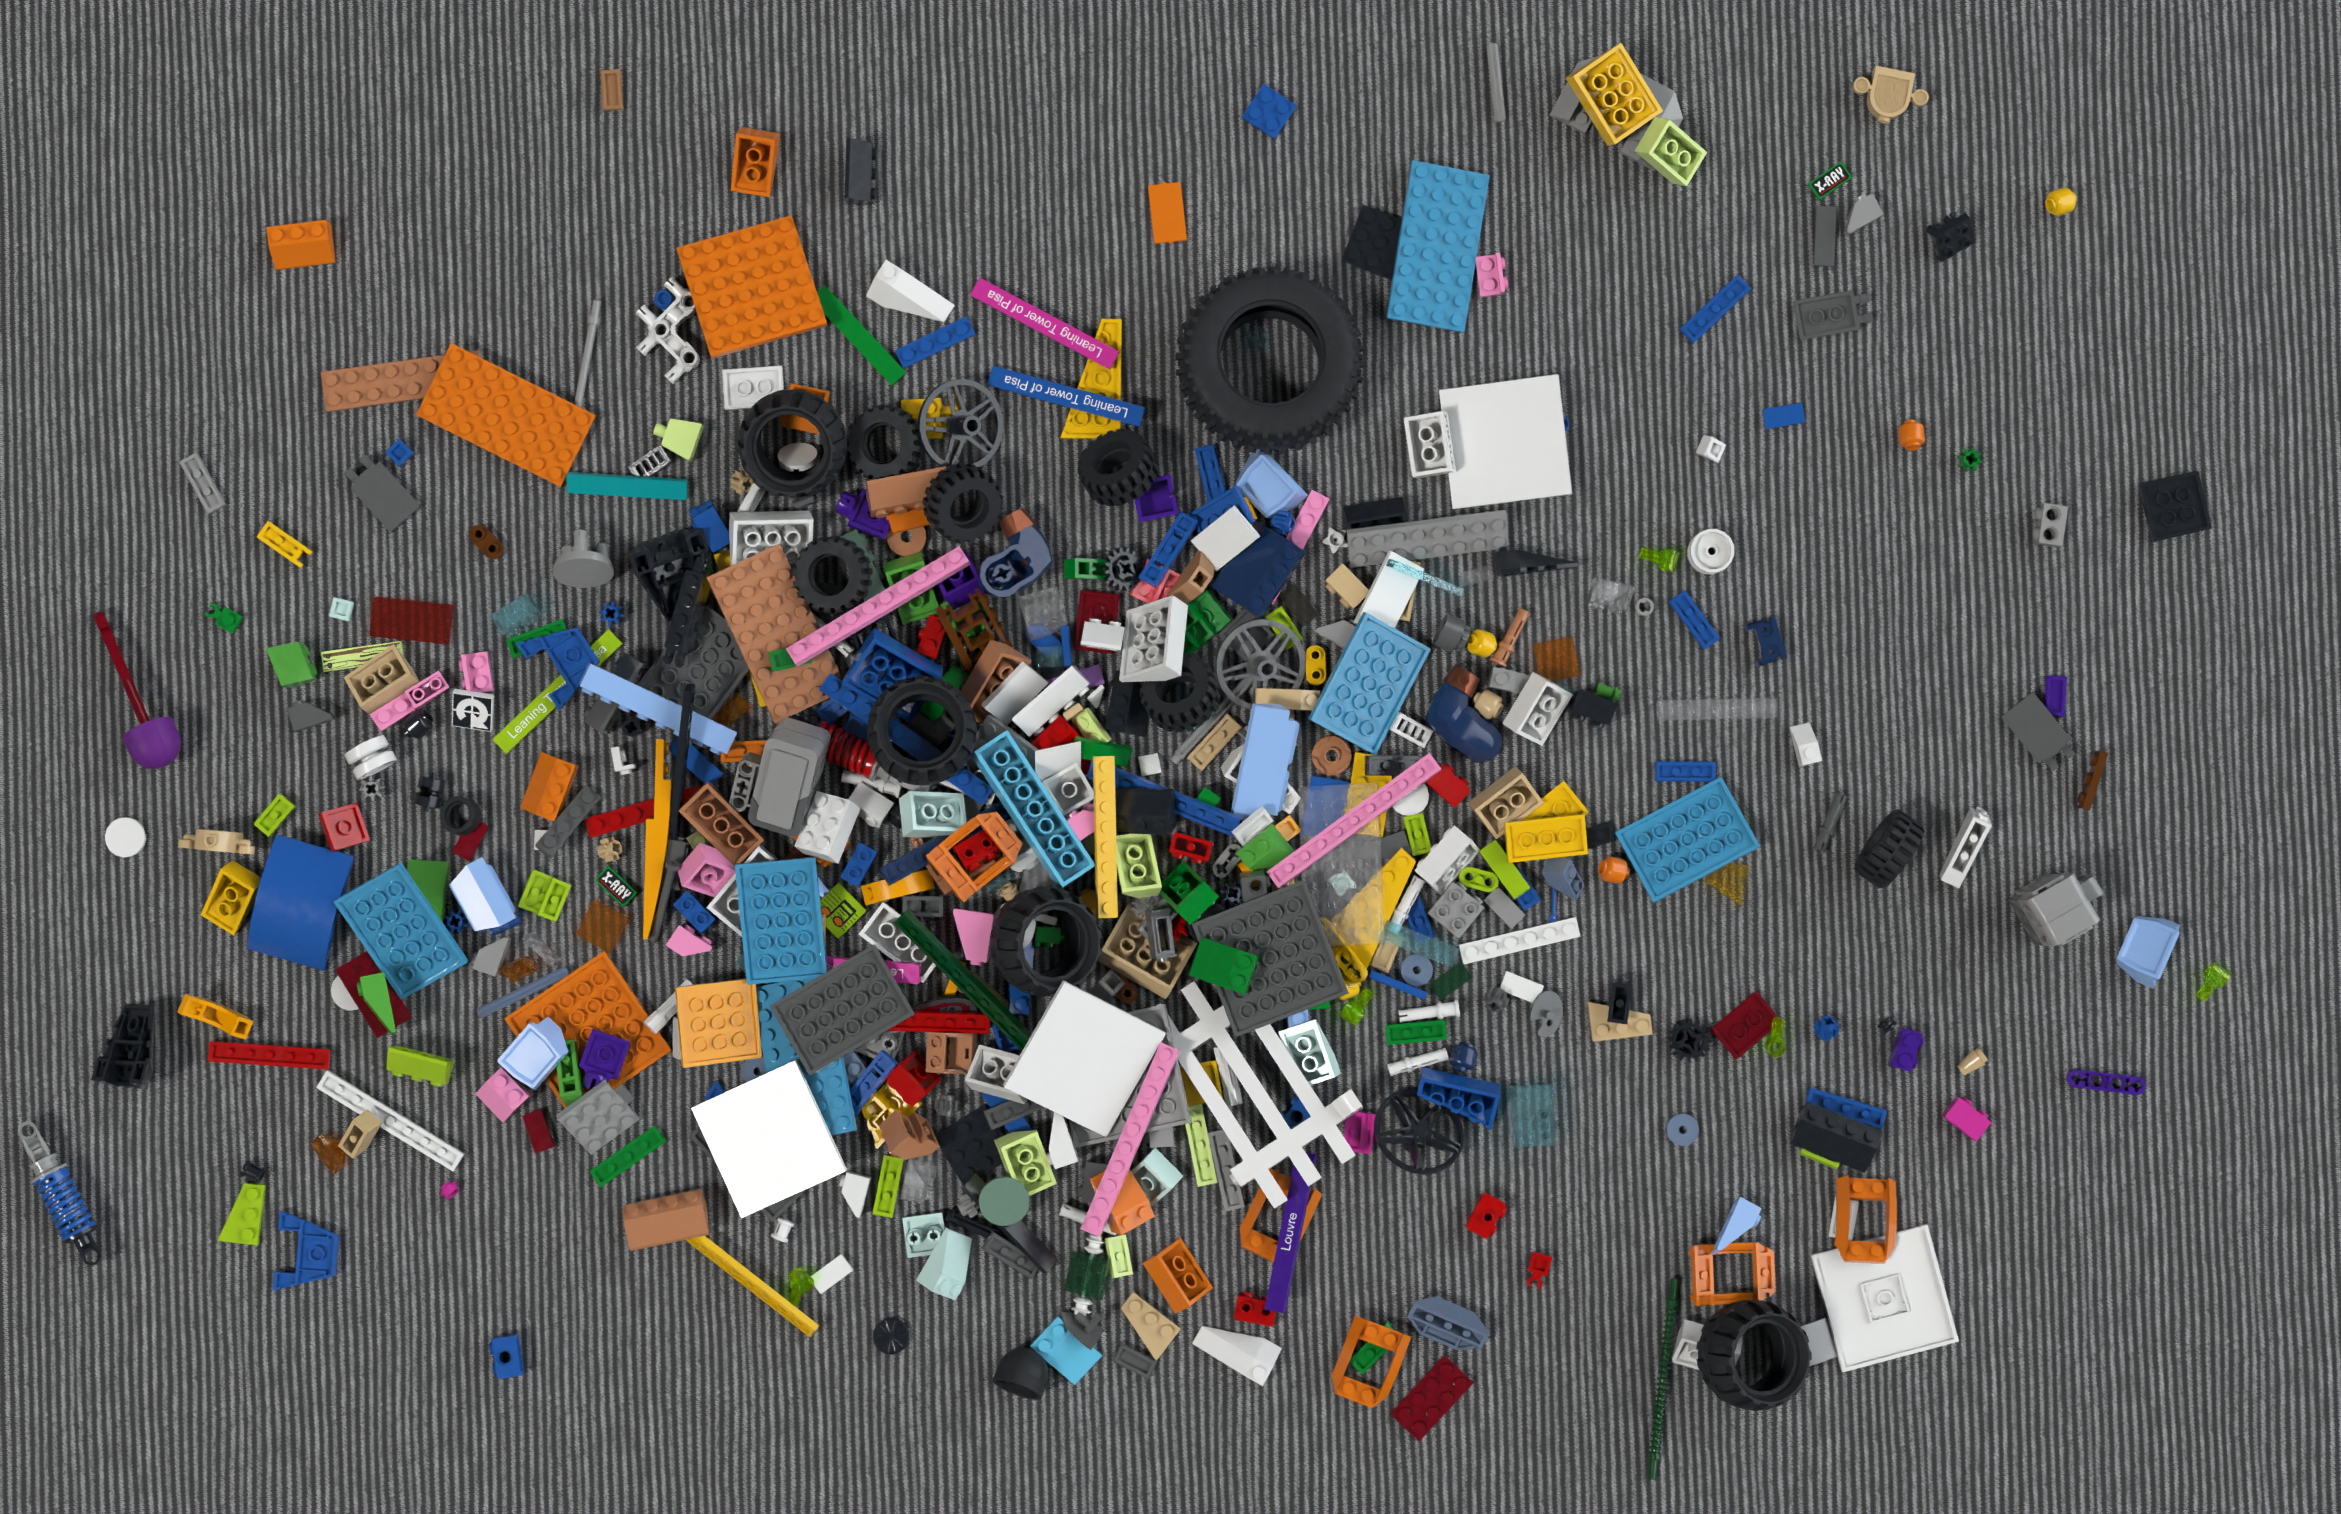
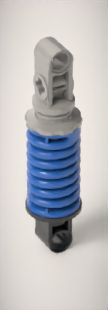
(59, 1195)

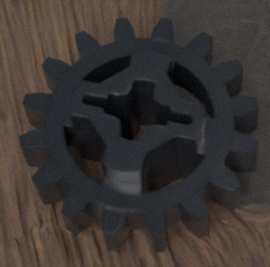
(1121, 569)
(1676, 1044)

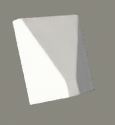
(1095, 696)
(1149, 764)

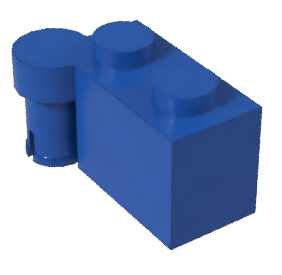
(713, 525)

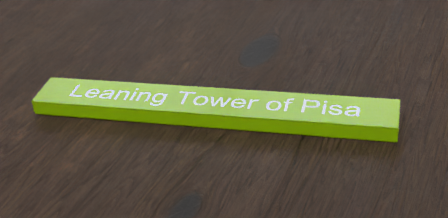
(543, 704)

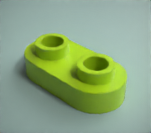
(1478, 879)

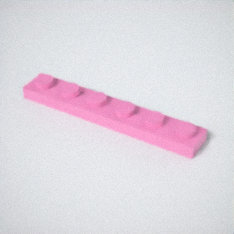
(1307, 520)

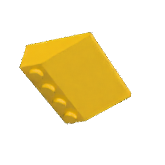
(1614, 94)

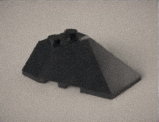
(663, 562)
(130, 1051)

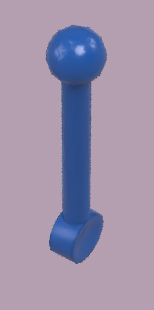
(1553, 918)

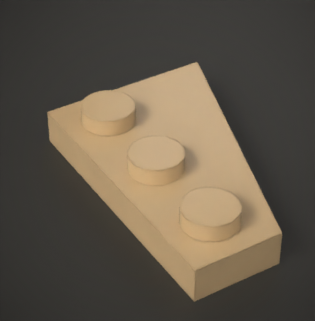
(1638, 1024)
(1150, 1324)

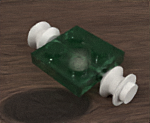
(1087, 1275)

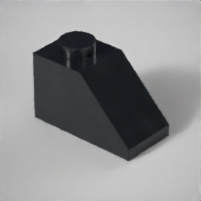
(1619, 1001)

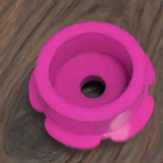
(449, 1189)

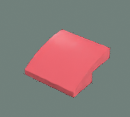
(1150, 594)

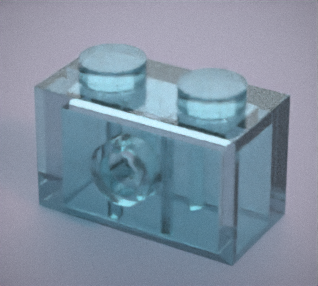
(516, 615)

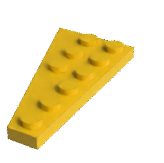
(1099, 381)
(1394, 878)

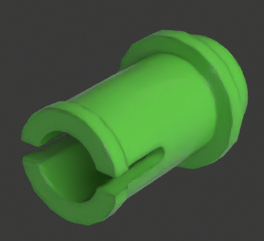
(1608, 692)

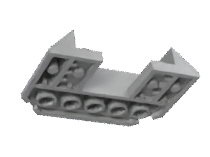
(1572, 113)

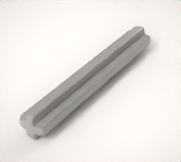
(1496, 82)

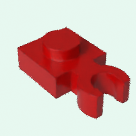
(1178, 924)
(1538, 1265)

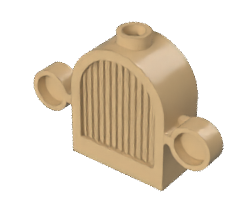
(1889, 93)
(217, 841)

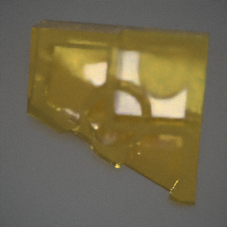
(1729, 881)

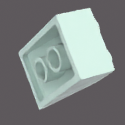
(931, 813)
(1310, 1051)
(947, 1265)

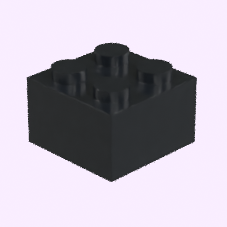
(1592, 708)

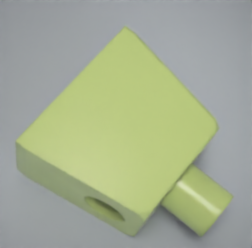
(680, 437)

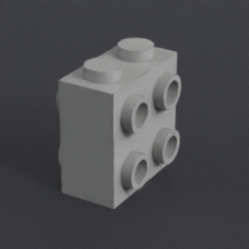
(1456, 909)

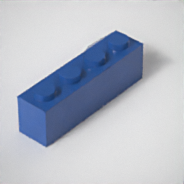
(1461, 1094)

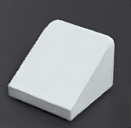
(1711, 448)

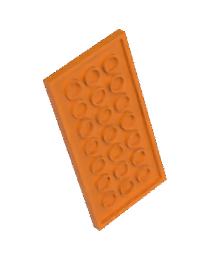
(506, 415)

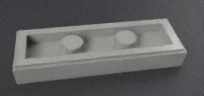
(202, 483)

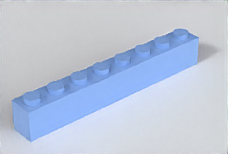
(655, 707)

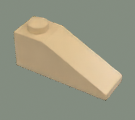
(1289, 698)

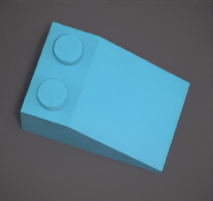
(1065, 1351)

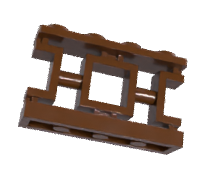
(960, 639)

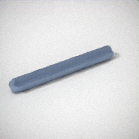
(522, 992)

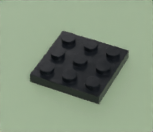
(1373, 242)
(2175, 506)
(970, 1145)

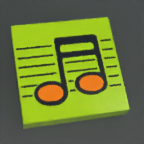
(841, 910)

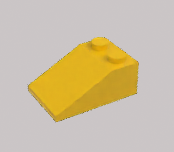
(231, 897)

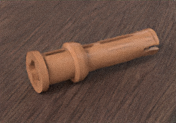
(1506, 647)

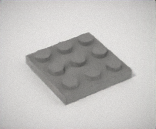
(597, 1117)

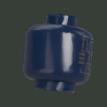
(1463, 1057)

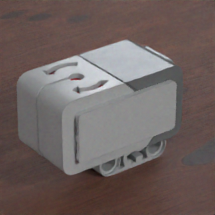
(783, 775)
(2057, 907)

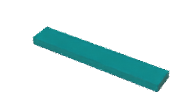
(627, 486)

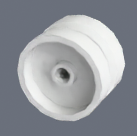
(1698, 551)
(370, 756)

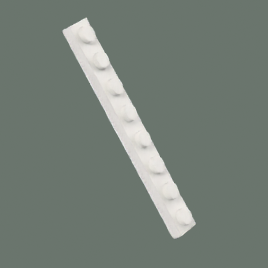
(391, 1120)

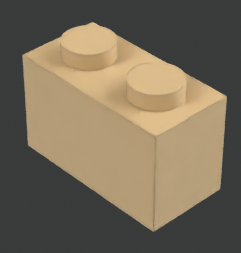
(1347, 586)
(360, 1134)

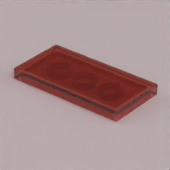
(411, 620)

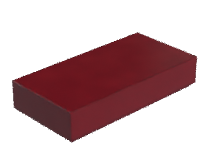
(468, 844)
(538, 1131)

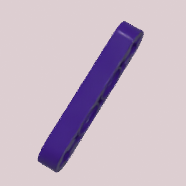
(2105, 1084)

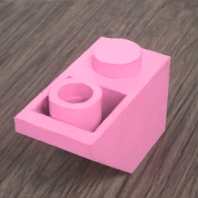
(686, 942)

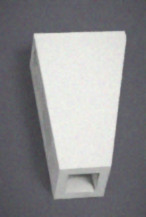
(1966, 846)

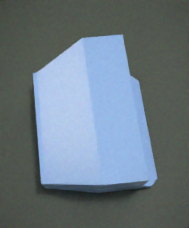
(1268, 485)
(482, 896)
(2147, 948)
(535, 1052)

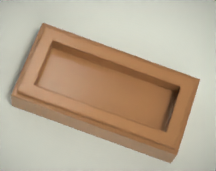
(612, 90)

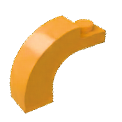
(911, 884)
(216, 1015)

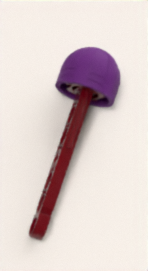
(154, 741)

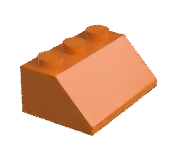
(301, 244)
(549, 786)
(1177, 1275)

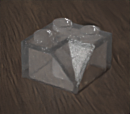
(1609, 595)
(1042, 612)
(918, 1179)

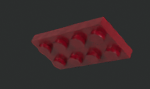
(350, 975)
(1431, 1397)

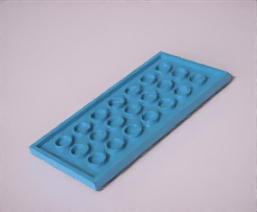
(1437, 246)
(828, 1085)

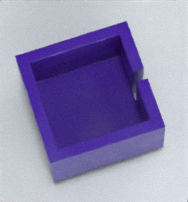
(1157, 503)

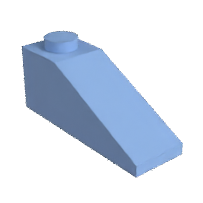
(1739, 1220)

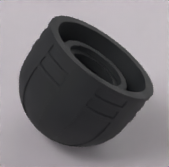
(1022, 1373)

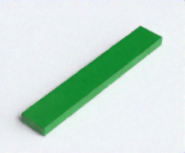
(860, 337)

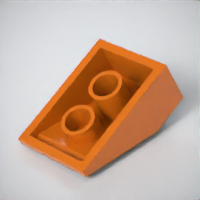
(754, 161)
(1130, 1206)

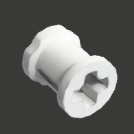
(782, 1229)

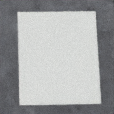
(1055, 759)

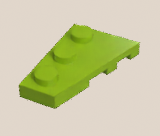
(246, 1216)

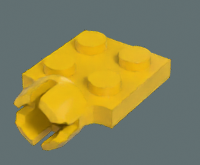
(936, 409)

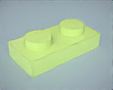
(1090, 726)
(1119, 1255)

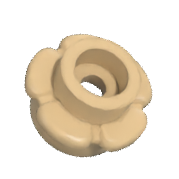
(1009, 891)

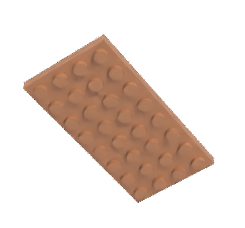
(770, 616)

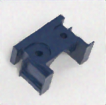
(1768, 640)

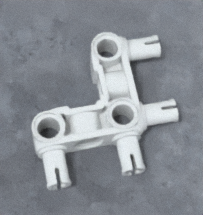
(671, 319)

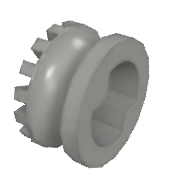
(1644, 613)

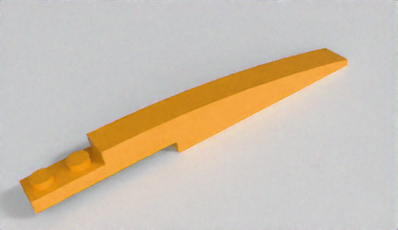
(657, 835)

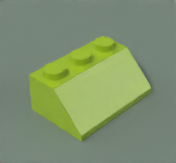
(419, 1065)

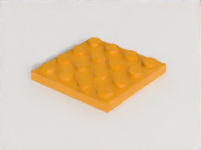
(718, 1022)

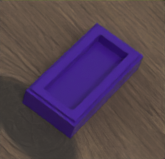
(2055, 695)

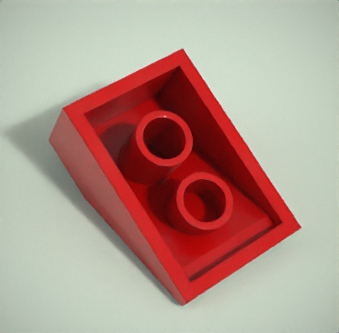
(1058, 734)

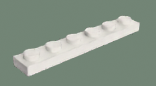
(1519, 940)

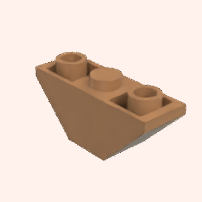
(1193, 578)

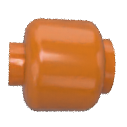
(1911, 435)
(1613, 870)

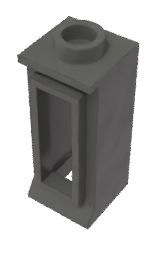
(678, 852)
(1153, 934)

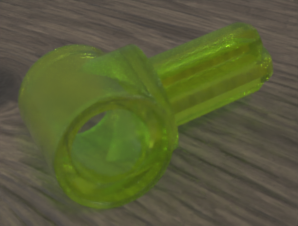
(1665, 559)
(2215, 978)
(1353, 1011)
(1776, 1036)
(800, 1283)

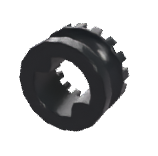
(1887, 1025)

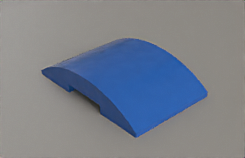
(295, 902)

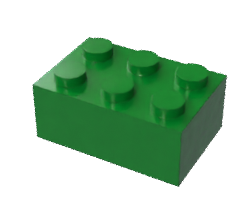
(1187, 892)

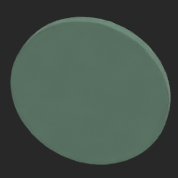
(1004, 1201)

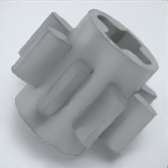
(366, 788)
(967, 1206)

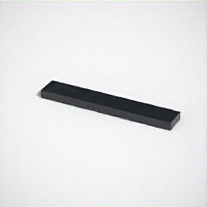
(1018, 1232)

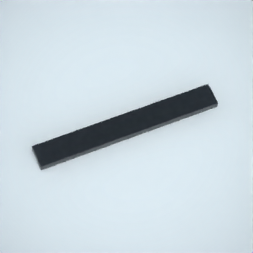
(681, 761)

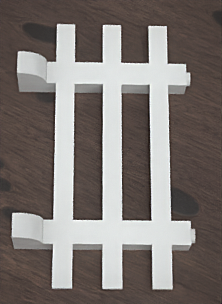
(1288, 1141)

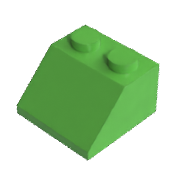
(1265, 850)

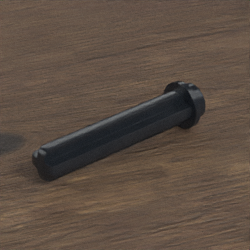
(971, 1225)

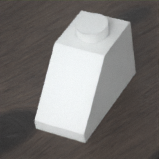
(1805, 744)
(855, 1190)

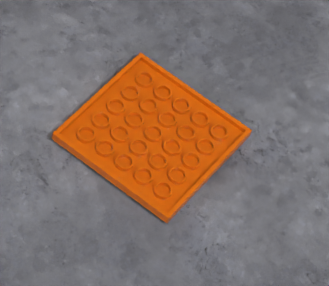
(751, 286)
(598, 1000)

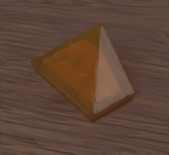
(732, 711)
(519, 968)
(329, 1152)

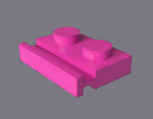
(1359, 1132)

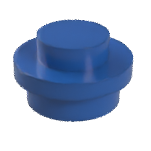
(663, 299)

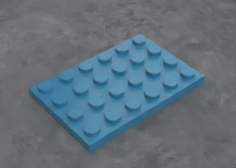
(1369, 683)
(1687, 840)
(781, 920)
(400, 930)

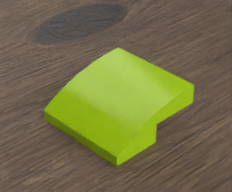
(544, 895)

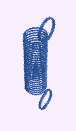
(491, 929)

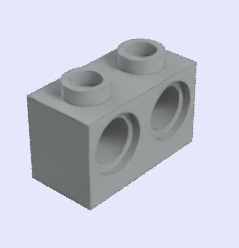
(2055, 526)

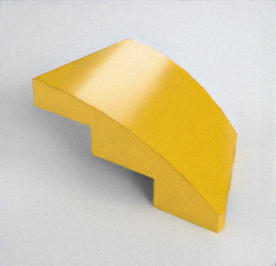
(881, 1106)

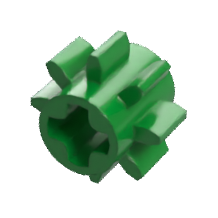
(1974, 456)

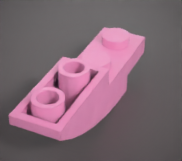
(410, 700)

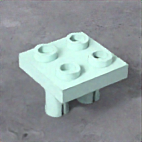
(922, 1233)

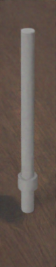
(593, 321)

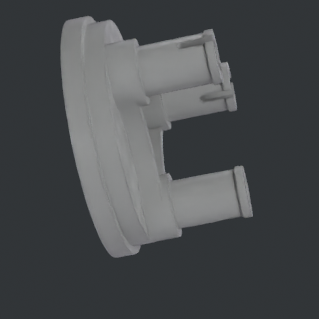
(582, 567)

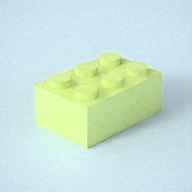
(1670, 151)

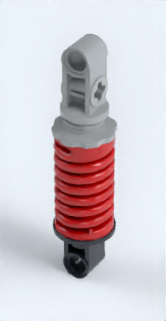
(856, 755)

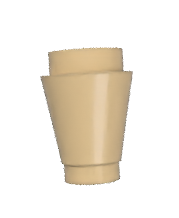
(1972, 1061)

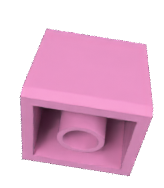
(975, 934)

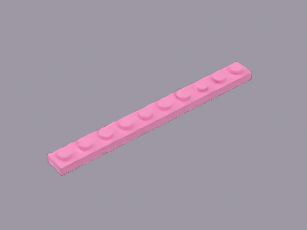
(878, 606)
(1354, 820)
(1130, 1139)

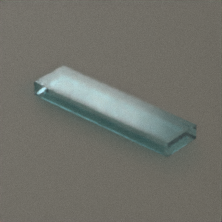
(1424, 577)
(1420, 943)

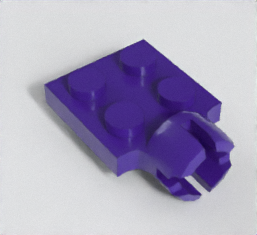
(857, 511)
(603, 1058)

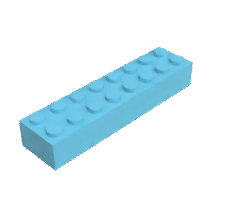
(1032, 809)

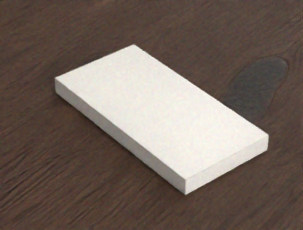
(1389, 592)

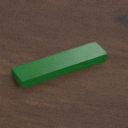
(627, 1156)

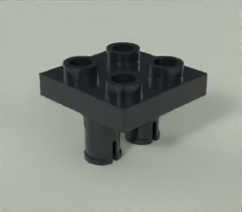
(1952, 236)

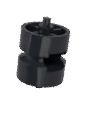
(429, 792)

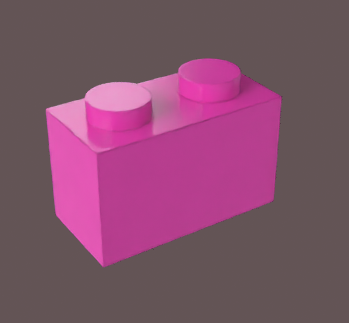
(1966, 1118)

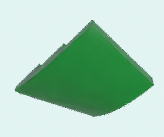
(1204, 621)

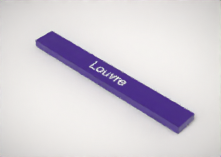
(1288, 1241)

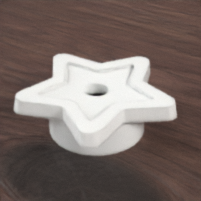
(1340, 539)

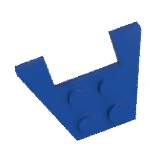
(569, 654)
(315, 1253)

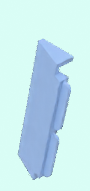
(1265, 760)

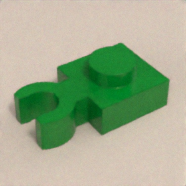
(226, 618)

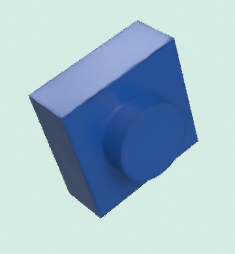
(399, 452)

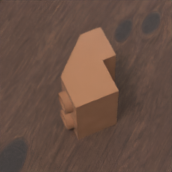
(960, 1047)
(906, 1146)

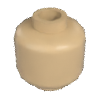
(1488, 704)

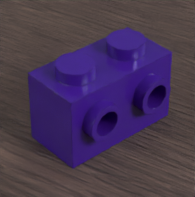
(1905, 1049)

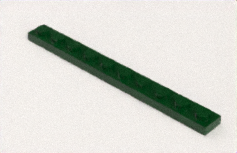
(963, 979)

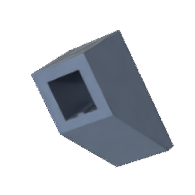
(1563, 877)

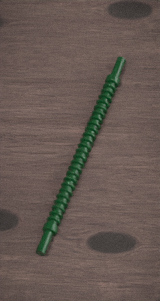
(1654, 1455)

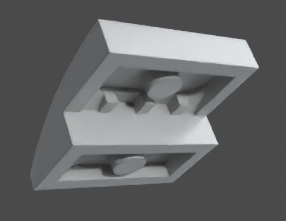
(1820, 1340)

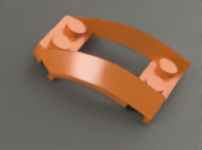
(952, 871)
(1871, 1190)
(1260, 1243)
(1703, 1274)
(1377, 1335)

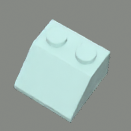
(1156, 1176)

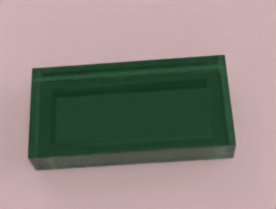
(1450, 981)

